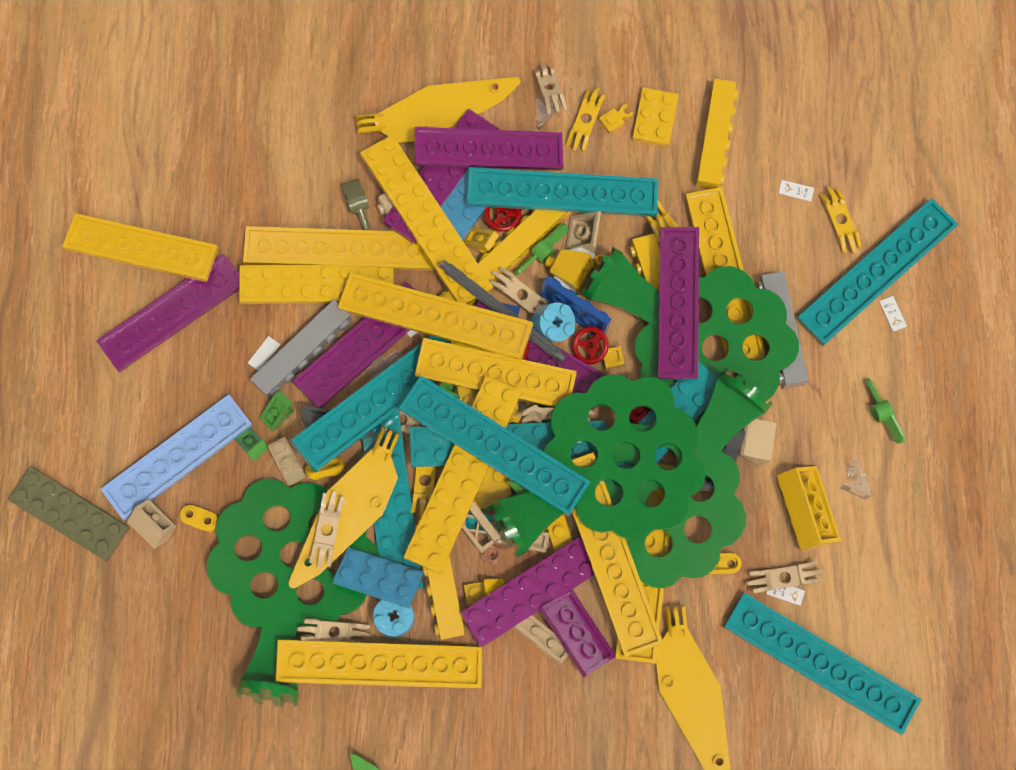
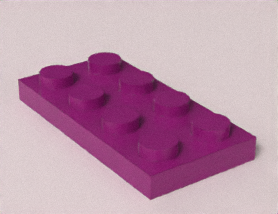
(577, 633)

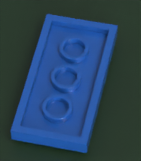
(583, 310)

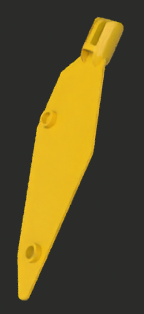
(436, 107)
(366, 494)
(692, 693)

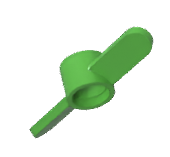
(543, 249)
(884, 412)

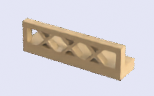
(488, 529)

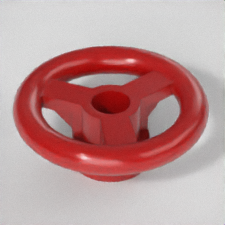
(502, 220)
(596, 348)

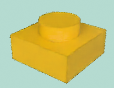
(614, 358)

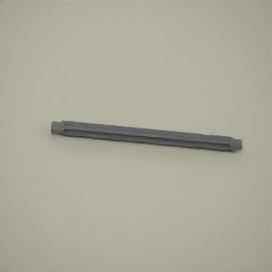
(497, 306)

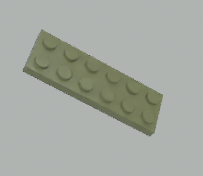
(68, 514)

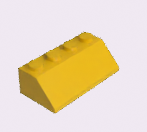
(808, 507)

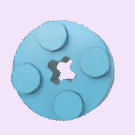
(562, 318)
(398, 627)

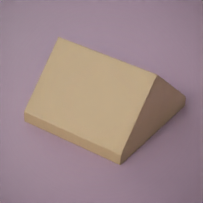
(583, 231)
(758, 441)

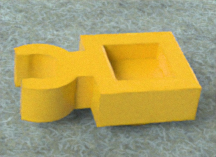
(614, 120)

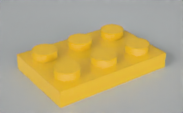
(655, 117)

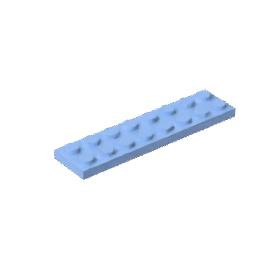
(177, 457)

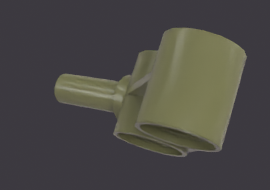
(356, 200)

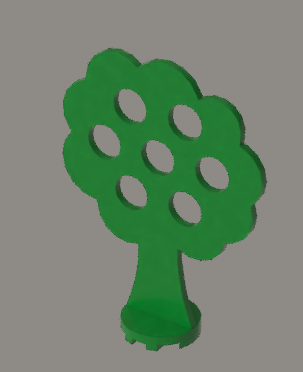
(626, 289)
(728, 412)
(528, 516)
(283, 611)

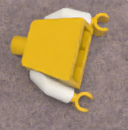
(573, 267)

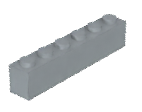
(301, 349)
(796, 373)

